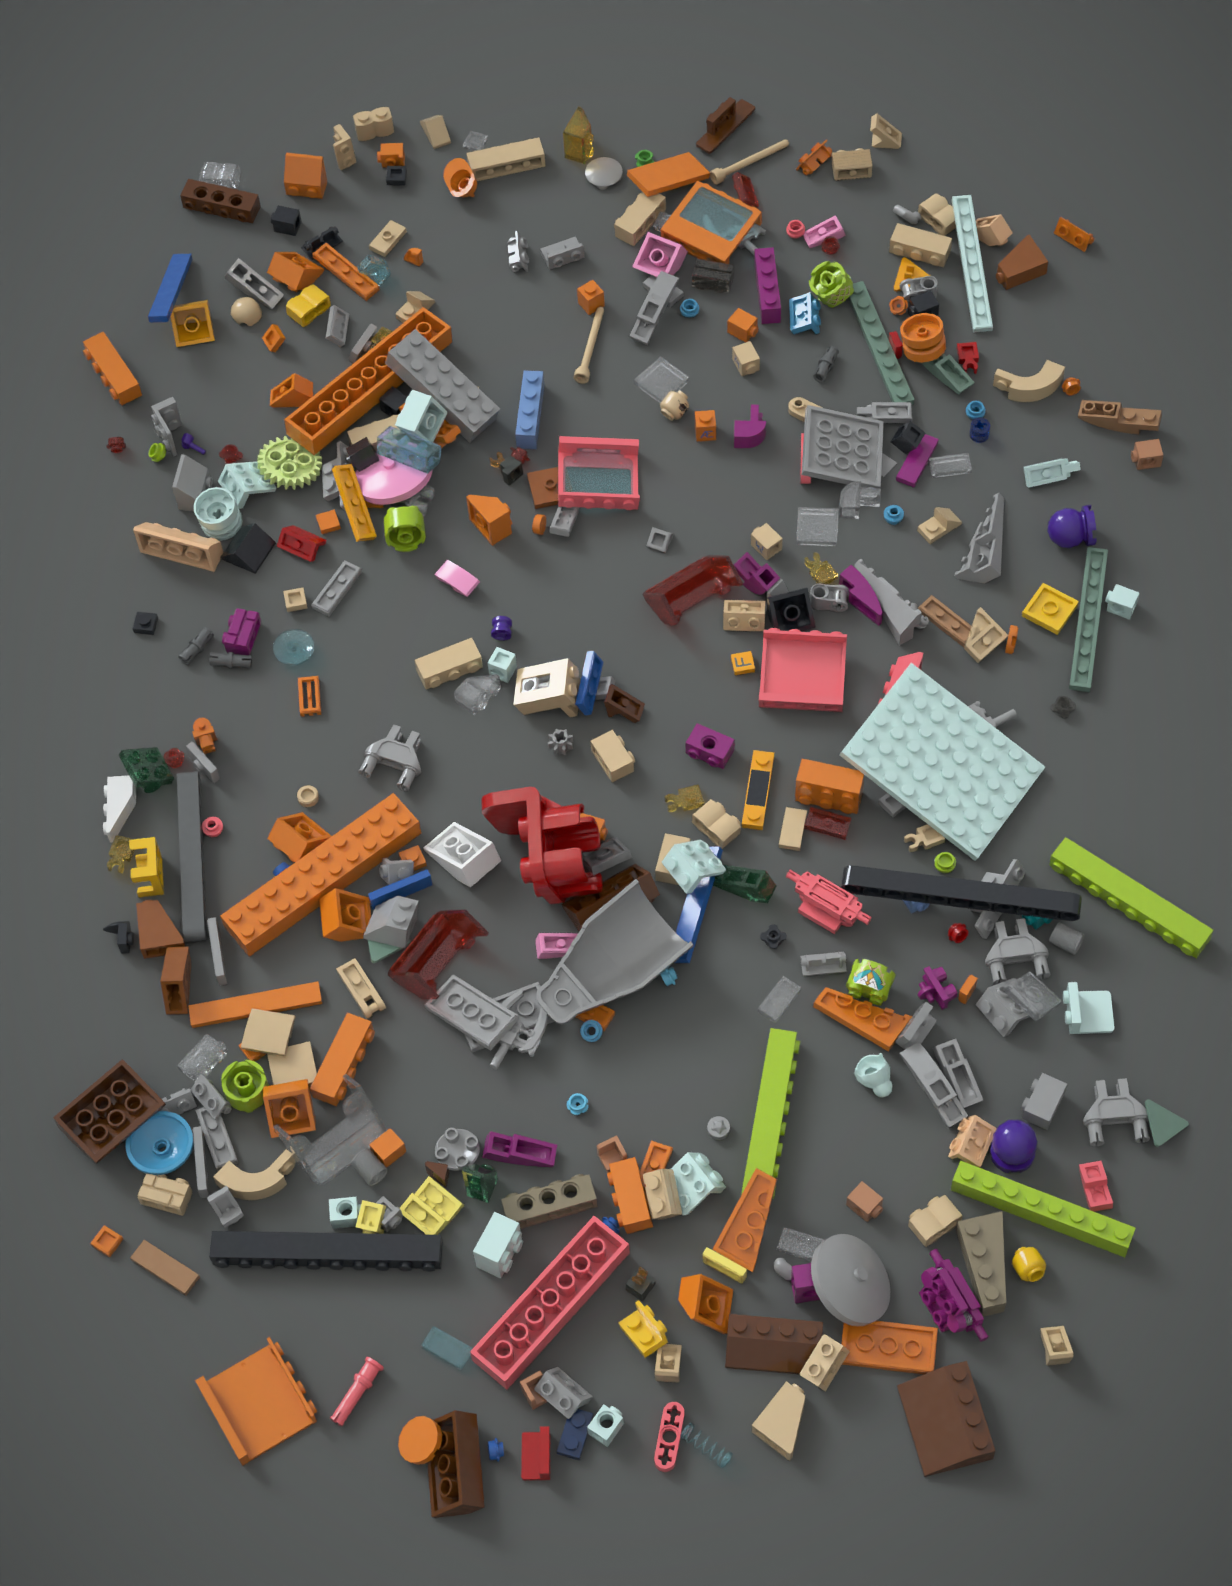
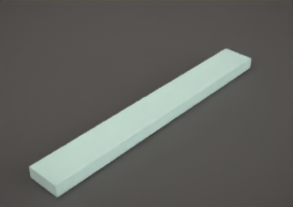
(972, 263)

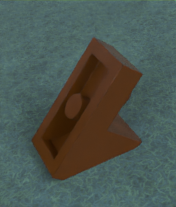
(622, 703)

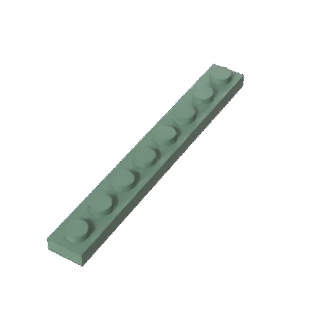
(879, 345)
(1088, 619)

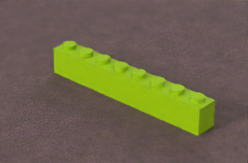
(1131, 898)
(772, 1104)
(1042, 1209)

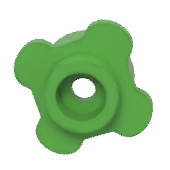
(644, 157)

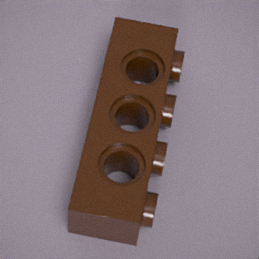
(220, 201)

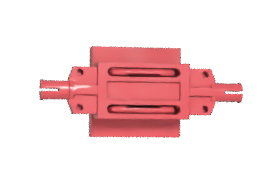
(826, 902)

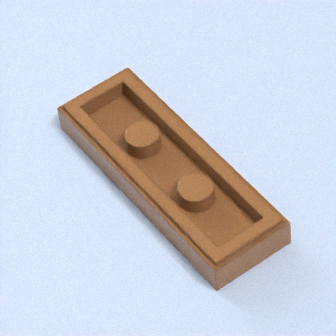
(946, 620)
(165, 1267)

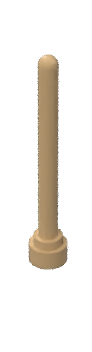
(718, 175)
(582, 372)

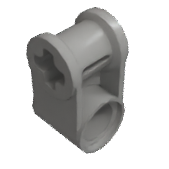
(918, 286)
(829, 597)

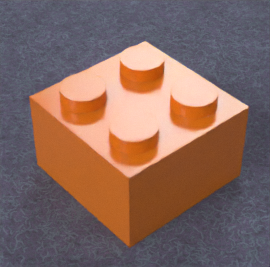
(289, 1107)

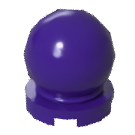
(1070, 527)
(1013, 1146)

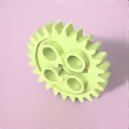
(288, 463)

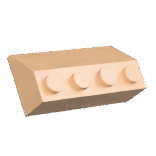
(178, 546)

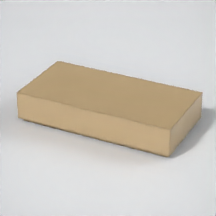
(792, 829)

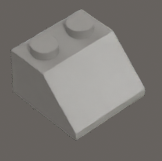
(190, 482)
(393, 921)

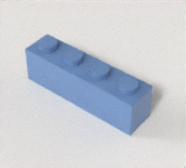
(529, 409)

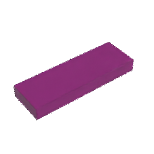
(917, 461)

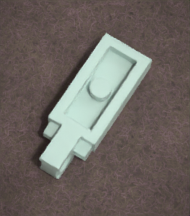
(1049, 471)

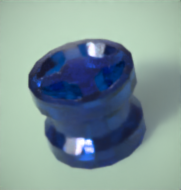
(979, 435)

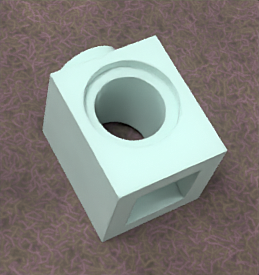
(1122, 601)
(502, 663)
(337, 1206)
(602, 1434)

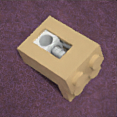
(547, 687)

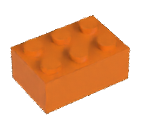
(829, 786)

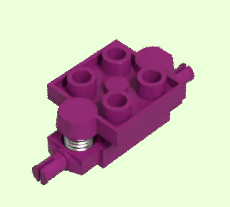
(950, 1298)

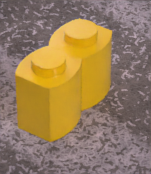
(308, 305)

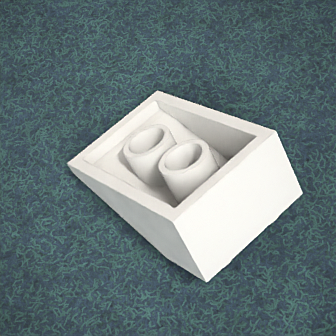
(463, 853)

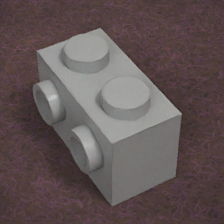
(1043, 1101)

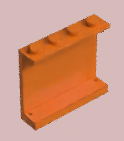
(258, 1402)

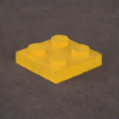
(1050, 608)

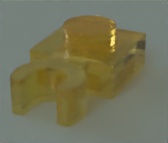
(821, 572)
(687, 797)
(119, 853)

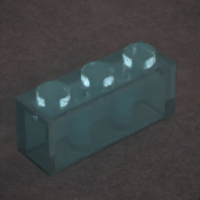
(408, 449)

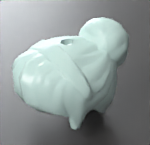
(875, 1074)

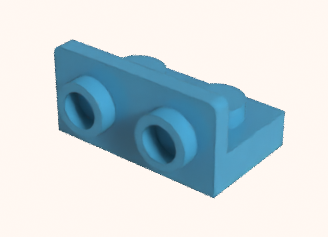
(804, 314)

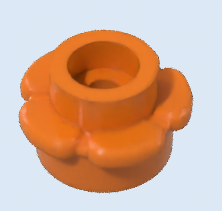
(903, 305)
(1071, 386)

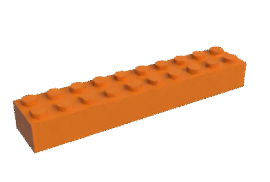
(359, 386)
(329, 866)

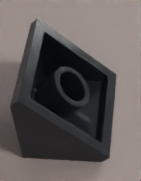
(249, 548)
(791, 611)

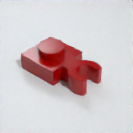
(968, 355)

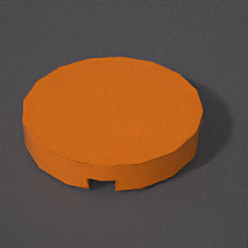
(420, 1440)

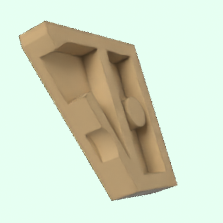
(983, 636)

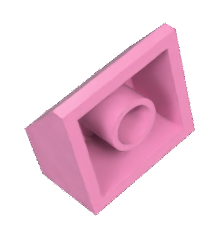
(659, 255)

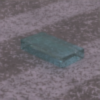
(447, 1348)

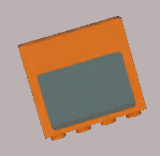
(710, 223)

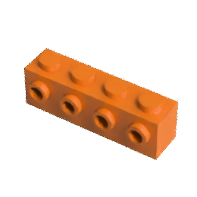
(112, 368)
(342, 1059)

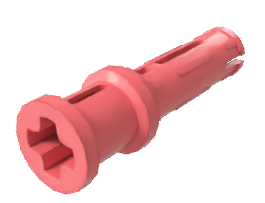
(362, 1381)

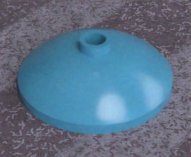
(160, 1131)

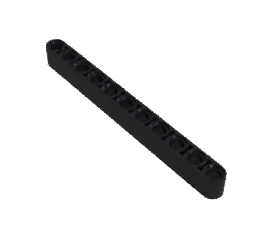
(962, 893)

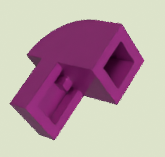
(750, 433)
(756, 577)

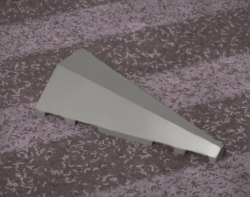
(985, 547)
(895, 611)

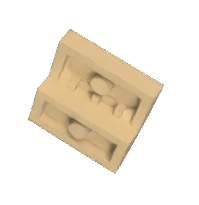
(268, 1032)

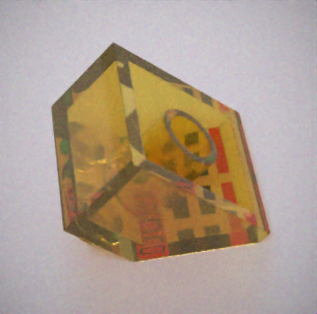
(578, 138)

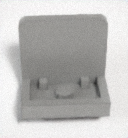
(1000, 1008)

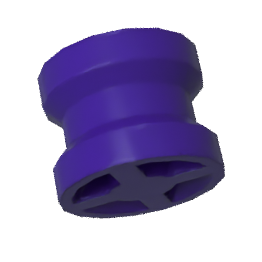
(501, 628)

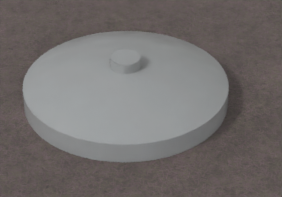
(850, 1280)

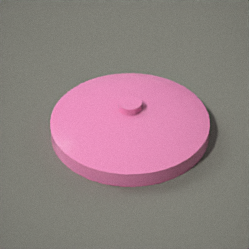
(390, 481)

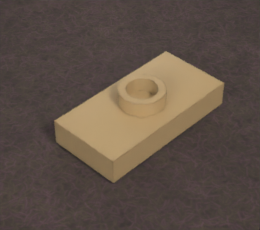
(387, 238)

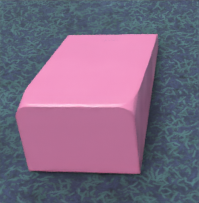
(816, 234)
(553, 944)

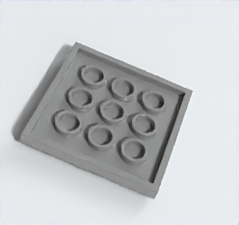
(842, 447)

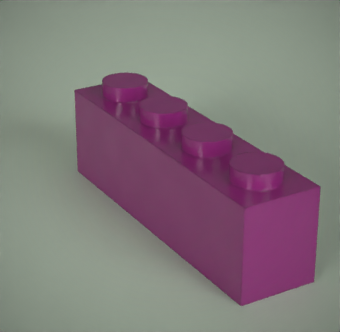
(767, 285)

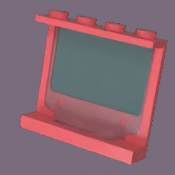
(598, 473)

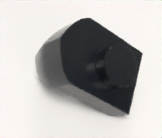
(125, 936)

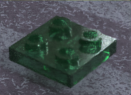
(146, 768)

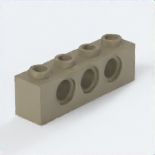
(562, 1205)

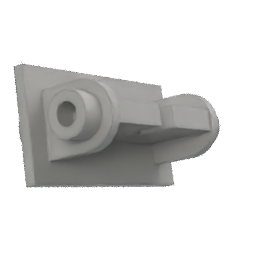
(517, 248)
(823, 963)
(210, 1097)
(179, 1102)

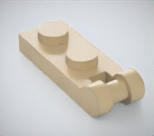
(360, 987)

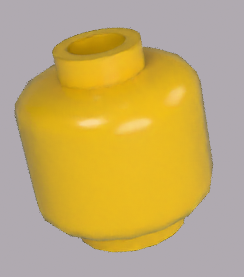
(1029, 1264)

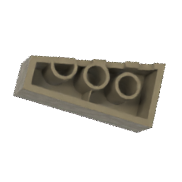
(983, 1253)

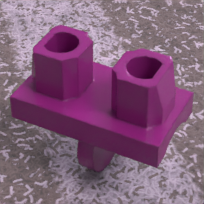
(933, 990)

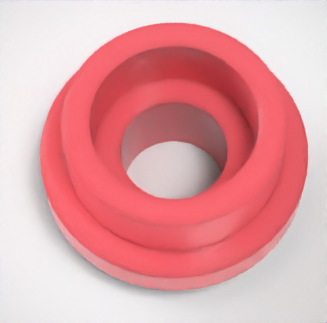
(795, 229)
(216, 830)

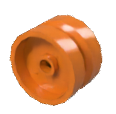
(923, 337)

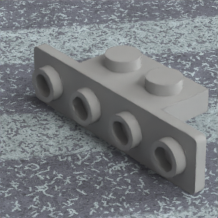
(330, 488)
(1013, 876)

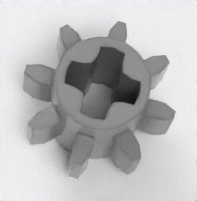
(560, 741)

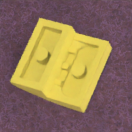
(431, 1207)

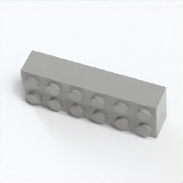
(433, 374)

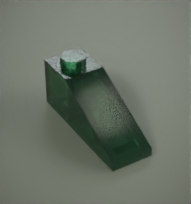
(746, 883)
(480, 1181)

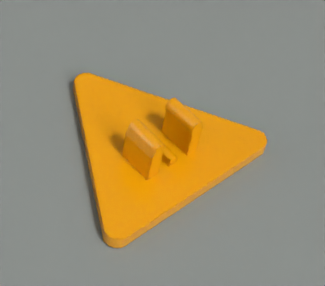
(908, 270)

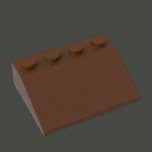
(108, 1111)
(946, 1419)

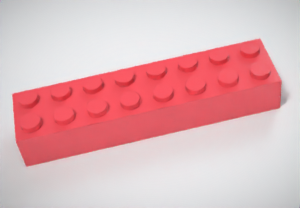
(550, 1302)

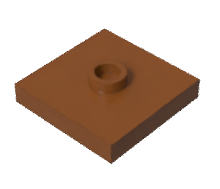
(544, 487)

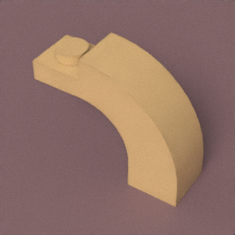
(1033, 387)
(256, 1185)

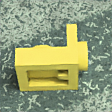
(370, 1217)

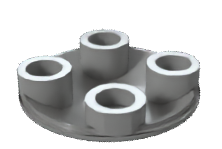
(603, 172)
(457, 1148)

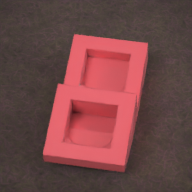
(1095, 1186)

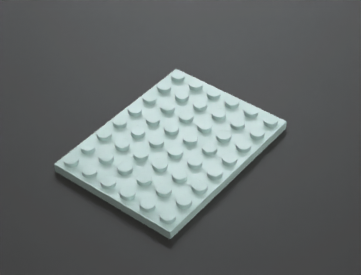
(942, 761)

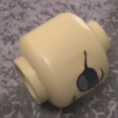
(674, 405)

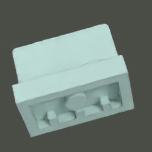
(243, 480)

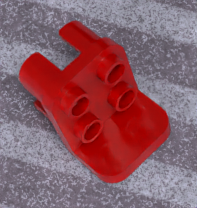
(554, 841)

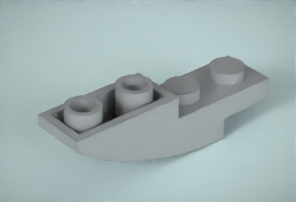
(653, 307)
(934, 1084)

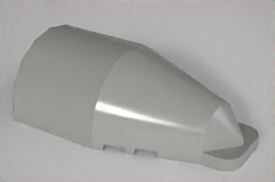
(611, 956)

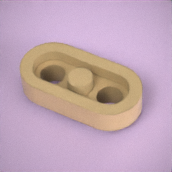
(799, 411)

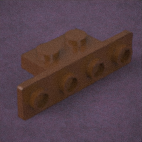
(724, 122)

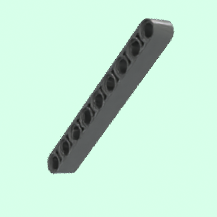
(191, 857)

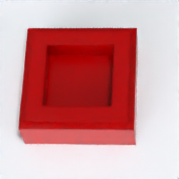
(896, 344)

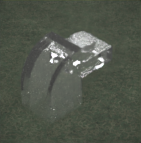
(854, 496)

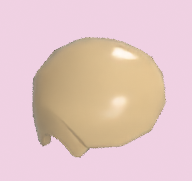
(246, 311)

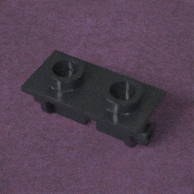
(329, 236)

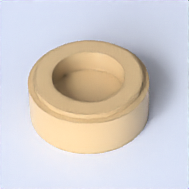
(307, 796)

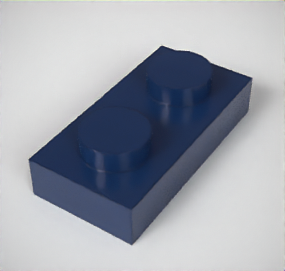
(575, 1435)

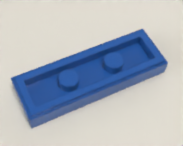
(589, 683)
(401, 888)

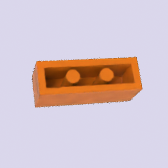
(629, 1195)

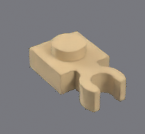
(925, 836)

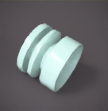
(218, 513)

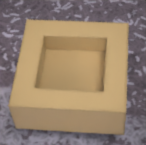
(295, 599)

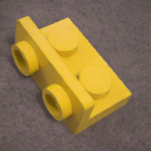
(644, 1330)

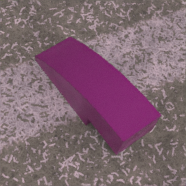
(861, 594)
(519, 1150)

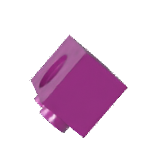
(704, 737)
(802, 1284)

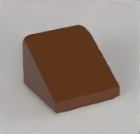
(438, 1171)

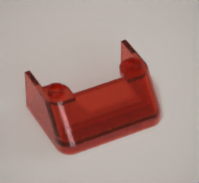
(691, 585)
(433, 949)

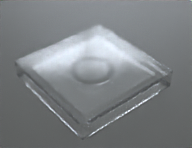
(660, 379)
(817, 526)
(1032, 996)

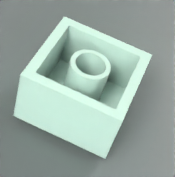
(421, 416)
(498, 1245)

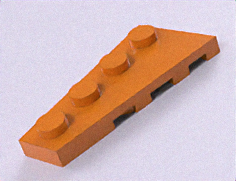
(867, 1020)
(746, 1225)

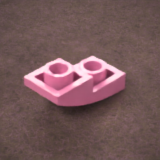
(457, 578)

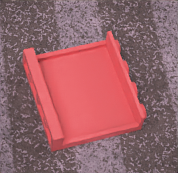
(803, 670)

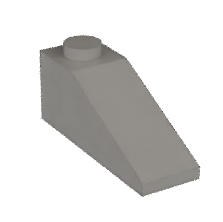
(253, 284)

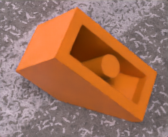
(291, 392)

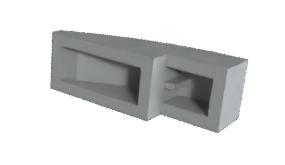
(958, 1072)

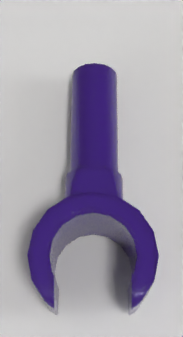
(187, 440)

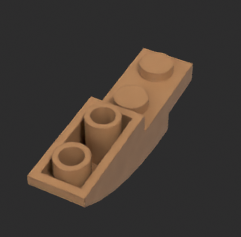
(1114, 417)

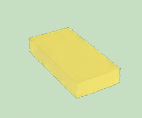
(724, 1265)

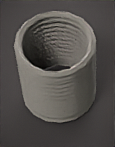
(1066, 938)
(369, 1167)

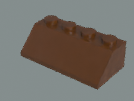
(583, 907)
(770, 1343)
(456, 1468)

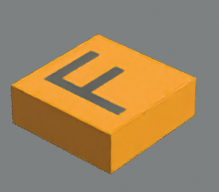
(742, 663)

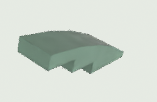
(949, 373)

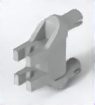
(395, 755)
(1016, 949)
(1115, 1110)

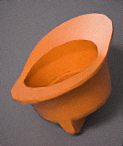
(460, 178)

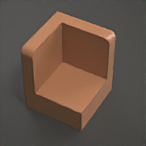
(610, 1152)
(528, 1388)

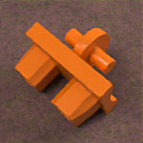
(204, 735)

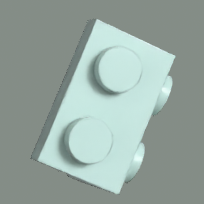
(692, 862)
(1088, 1010)
(695, 1180)

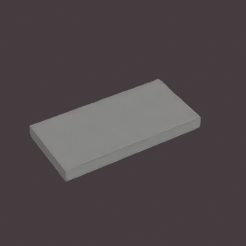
(526, 1008)
(472, 1012)

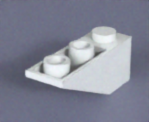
(120, 803)

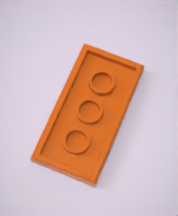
(668, 174)
(891, 1346)

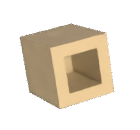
(746, 358)
(766, 541)

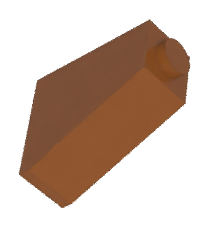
(1022, 264)
(156, 930)
(176, 980)

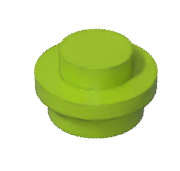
(157, 452)
(945, 862)

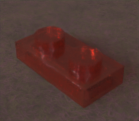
(745, 189)
(827, 823)

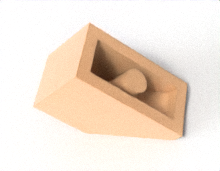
(993, 230)

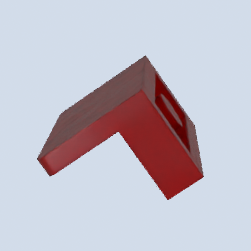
(300, 542)
(536, 1454)

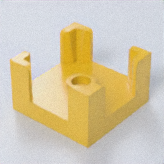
(148, 867)

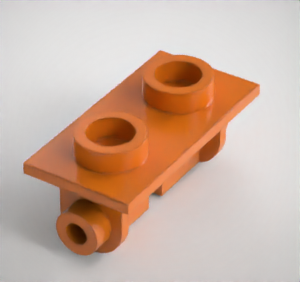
(809, 163)
(1073, 234)

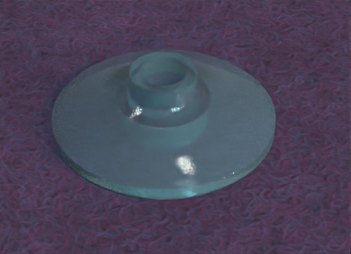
(292, 640)

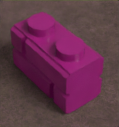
(241, 632)

